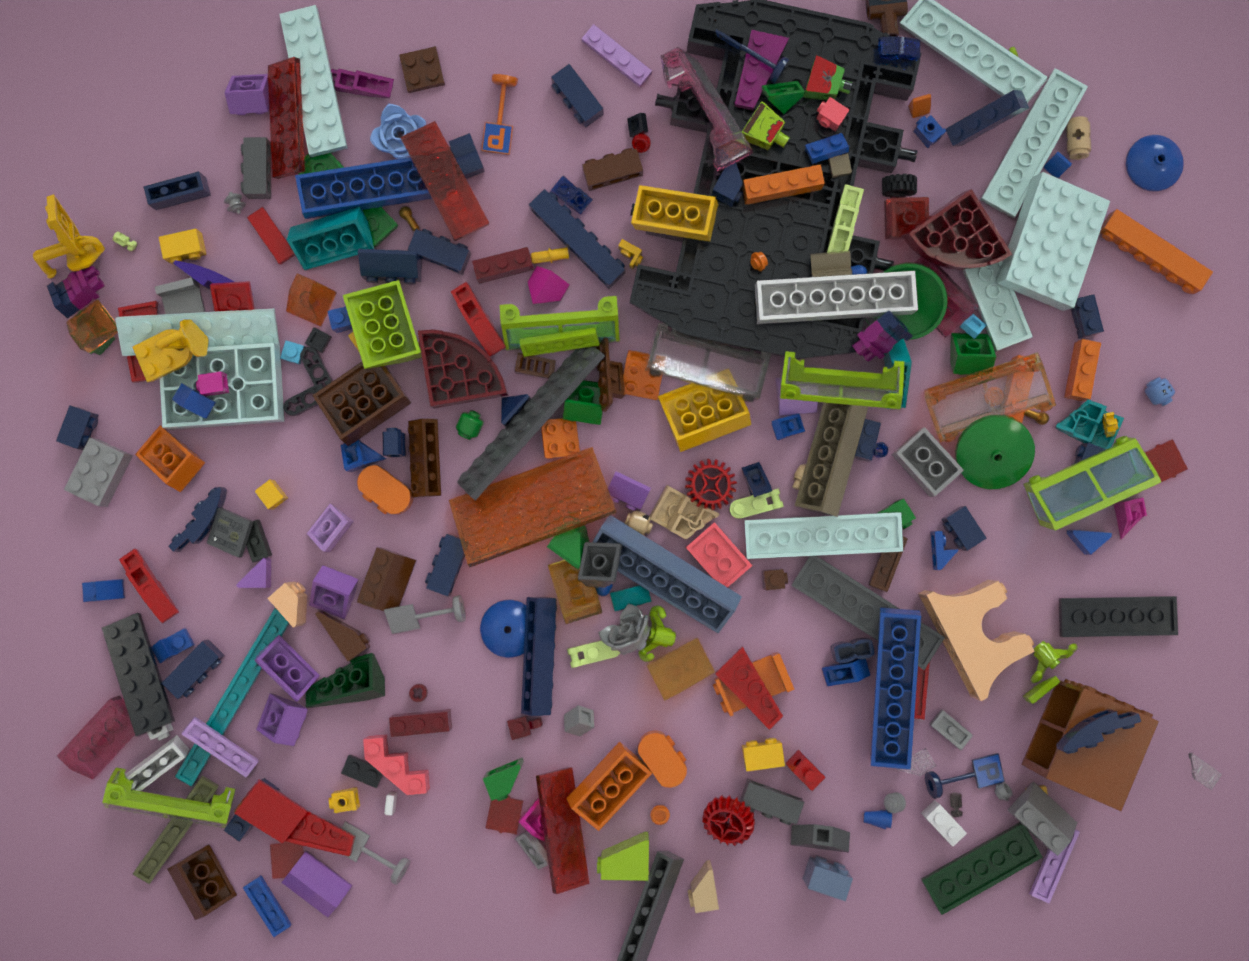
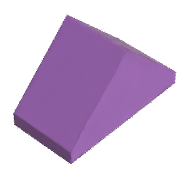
(258, 577)

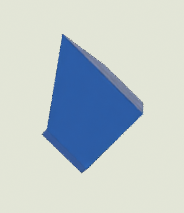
(359, 456)

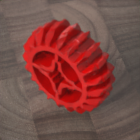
(723, 474)
(740, 824)

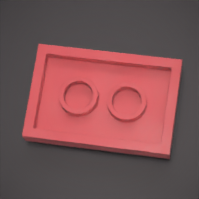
(718, 555)

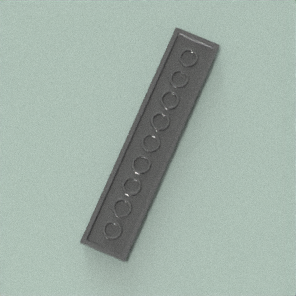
(529, 420)

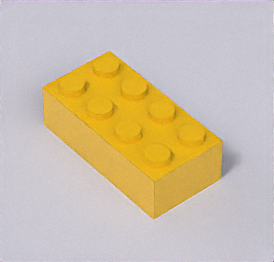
(674, 213)

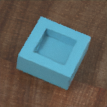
(973, 326)
(291, 352)

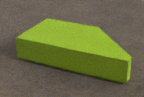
(1041, 689)

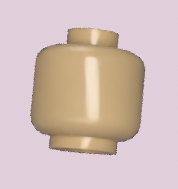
(639, 522)

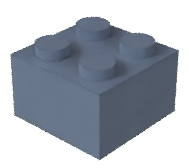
(827, 878)

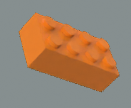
(609, 786)

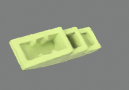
(845, 219)

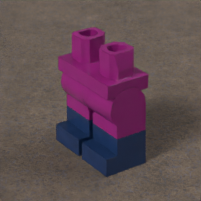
(76, 290)
(881, 336)

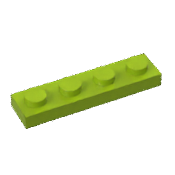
(559, 342)

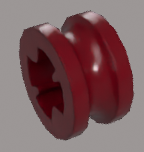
(412, 692)

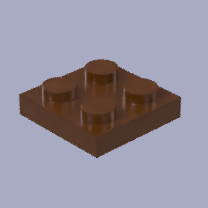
(422, 69)

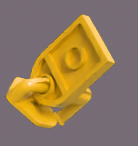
(79, 250)
(162, 352)

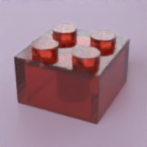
(904, 214)

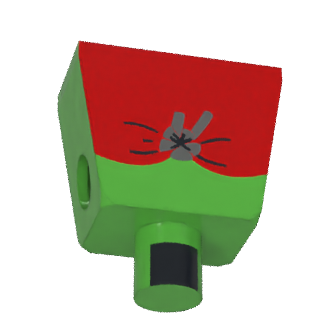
(826, 80)

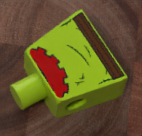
(765, 128)

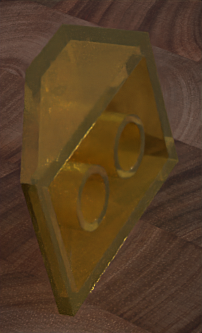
(573, 596)
(680, 668)

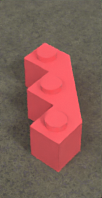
(395, 766)

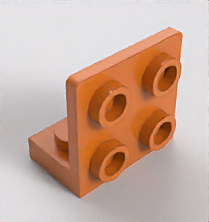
(637, 380)

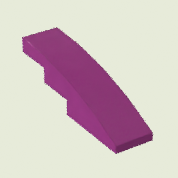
(362, 83)

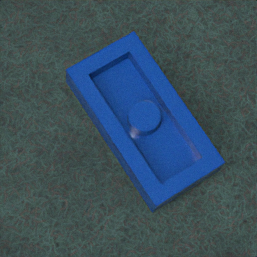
(827, 148)

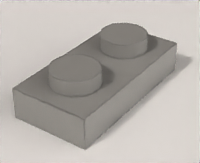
(951, 729)
(533, 849)

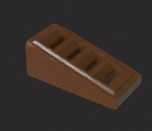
(526, 371)

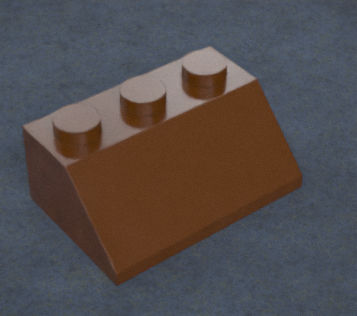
(386, 579)
(202, 882)

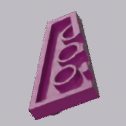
(754, 71)

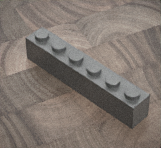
(651, 907)

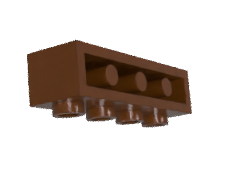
(424, 458)

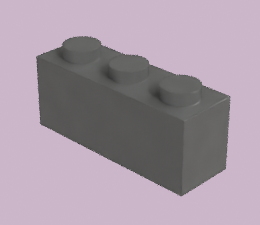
(256, 168)
(772, 802)

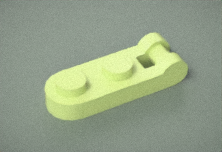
(754, 505)
(592, 652)

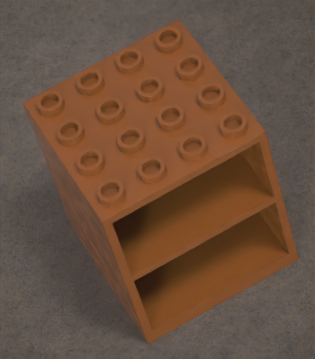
(1096, 772)

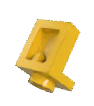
(629, 250)

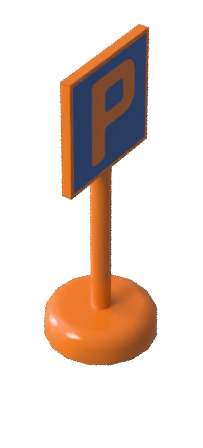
(498, 136)

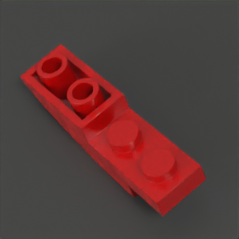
(478, 319)
(148, 586)

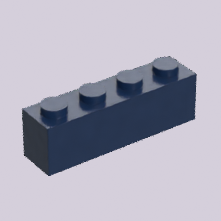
(987, 118)

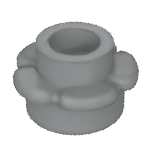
(1003, 791)

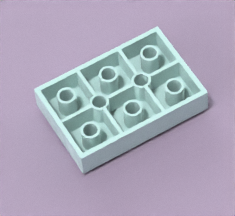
(1053, 241)
(253, 385)

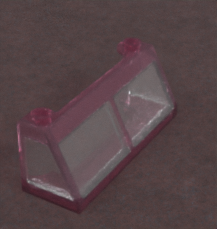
(727, 139)

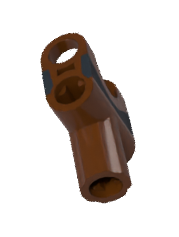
(887, 12)

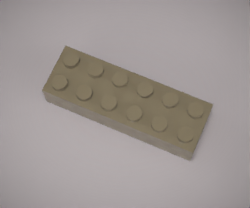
(831, 458)

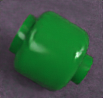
(469, 424)

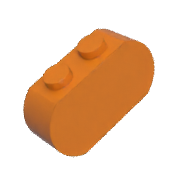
(384, 490)
(662, 758)

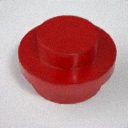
(641, 142)

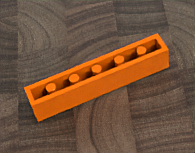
(1155, 252)

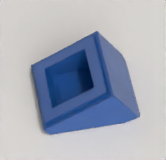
(1057, 165)

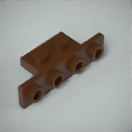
(610, 378)

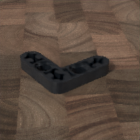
(314, 389)

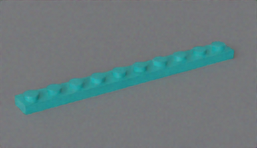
(233, 697)

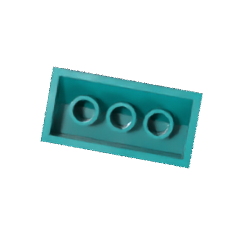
(330, 238)

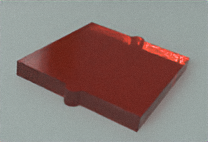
(1166, 460)
(504, 815)
(284, 858)

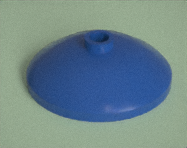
(1147, 170)
(492, 627)

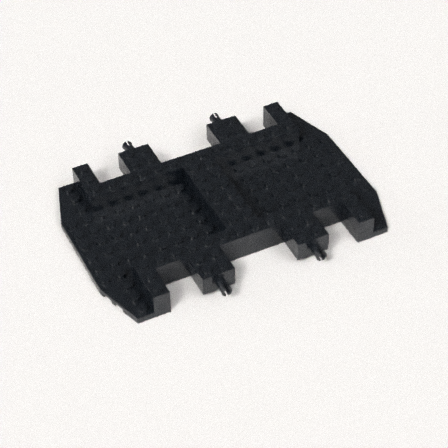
(714, 280)

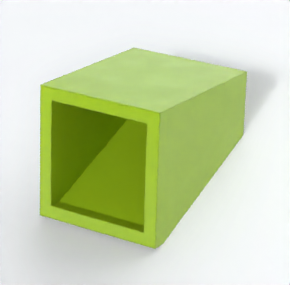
(626, 860)

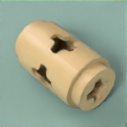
(1076, 128)

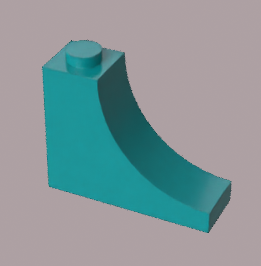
(900, 353)

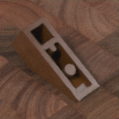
(347, 638)

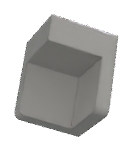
(579, 720)

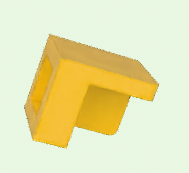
(271, 494)

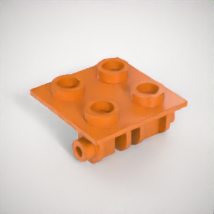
(559, 438)

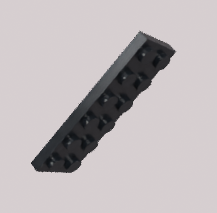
(1118, 616)
(138, 674)

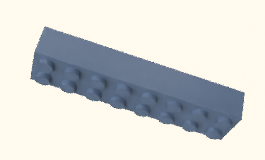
(670, 576)

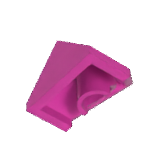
(546, 286)
(1129, 514)
(532, 821)

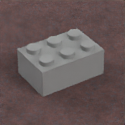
(927, 462)
(98, 472)

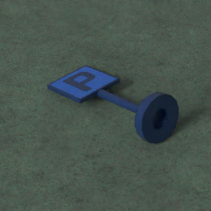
(778, 69)
(986, 772)

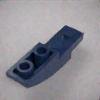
(204, 514)
(1090, 730)

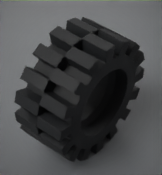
(899, 185)

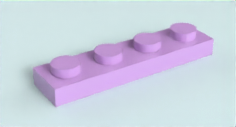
(616, 55)
(220, 746)
(1051, 871)

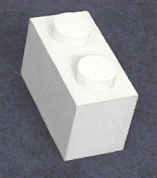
(943, 823)

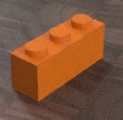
(1082, 370)

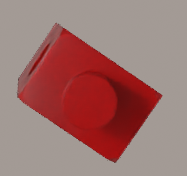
(805, 770)

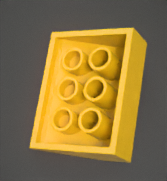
(702, 414)

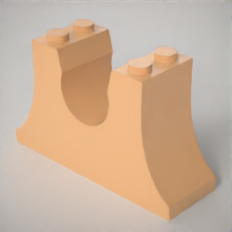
(960, 622)

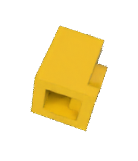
(351, 800)

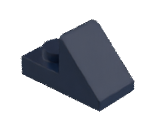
(756, 479)

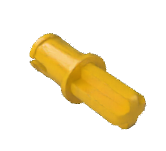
(549, 255)

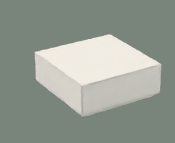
(390, 804)

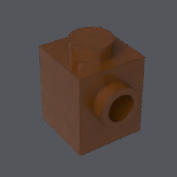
(774, 579)

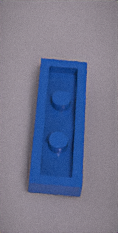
(267, 906)

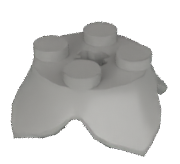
(631, 632)

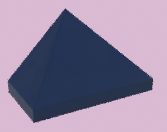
(512, 406)

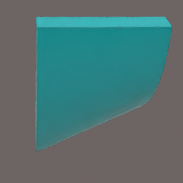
(1087, 426)

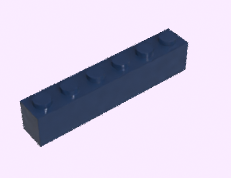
(577, 239)
(538, 656)

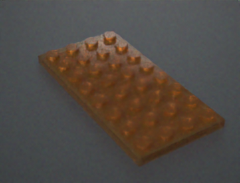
(532, 507)

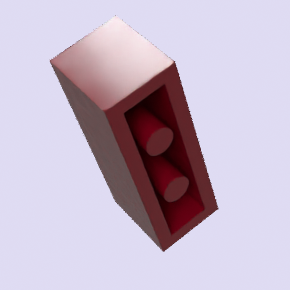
(502, 265)
(420, 723)

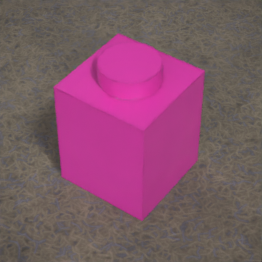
(212, 383)

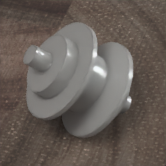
(234, 202)
(894, 802)

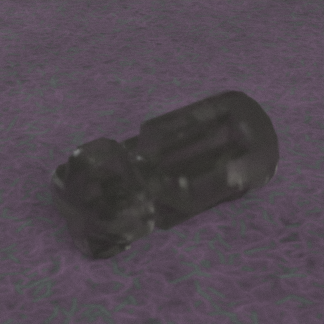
(956, 803)

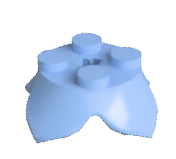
(394, 120)

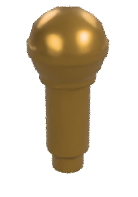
(406, 214)
(1040, 417)

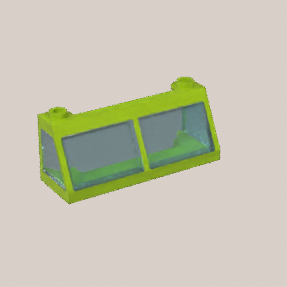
(517, 327)
(1091, 484)

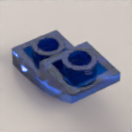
(897, 47)
(571, 195)

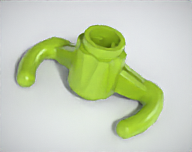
(658, 634)
(1050, 658)

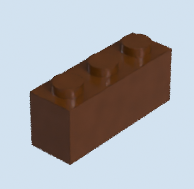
(612, 169)

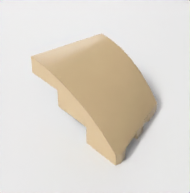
(679, 514)

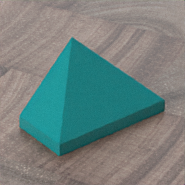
(634, 595)

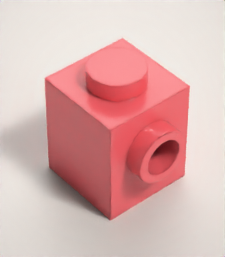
(831, 114)

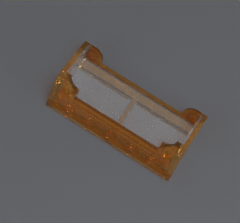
(993, 391)

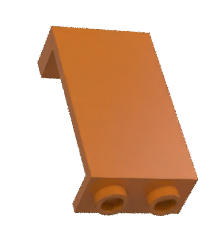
(772, 673)

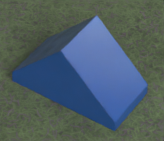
(193, 401)
(1088, 541)

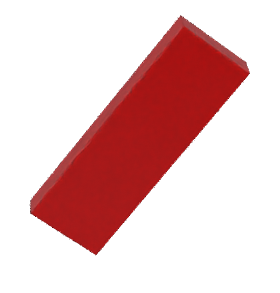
(271, 235)

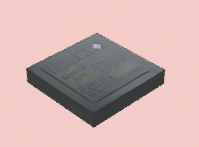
(230, 532)

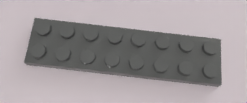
(855, 603)

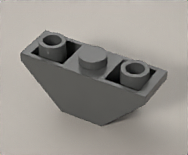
(820, 837)

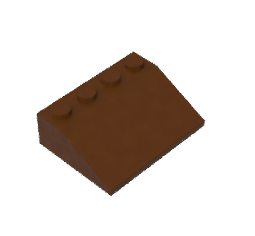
(360, 401)

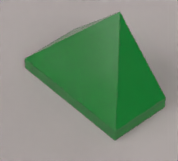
(784, 94)

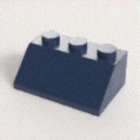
(390, 265)

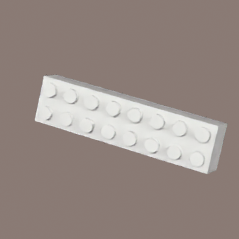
(835, 297)

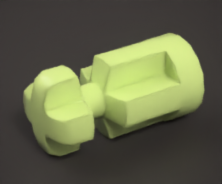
(123, 241)

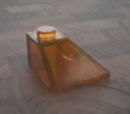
(309, 300)
(92, 327)

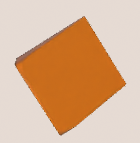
(920, 106)

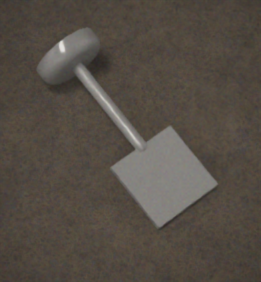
(405, 618)
(359, 846)

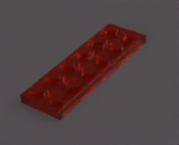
(286, 118)
(444, 181)
(562, 831)

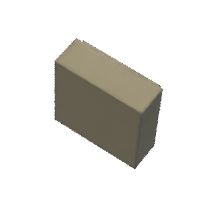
(840, 165)

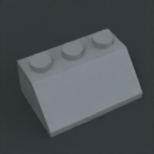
(1044, 818)

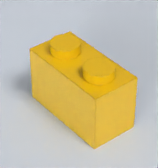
(182, 246)
(763, 754)

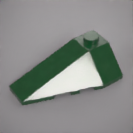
(353, 683)

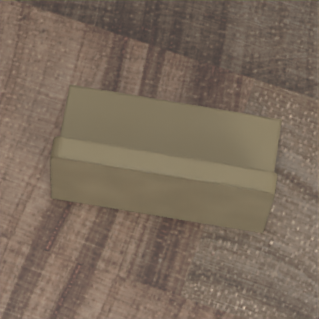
(831, 264)

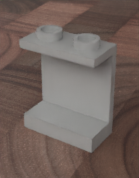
(181, 296)

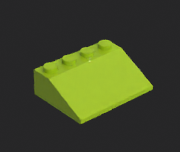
(382, 325)

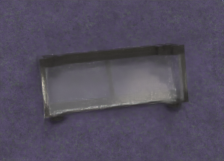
(707, 363)

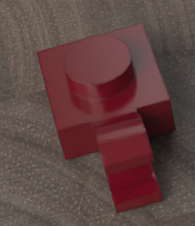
(521, 727)

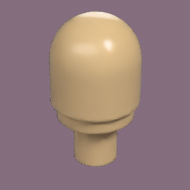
(798, 476)

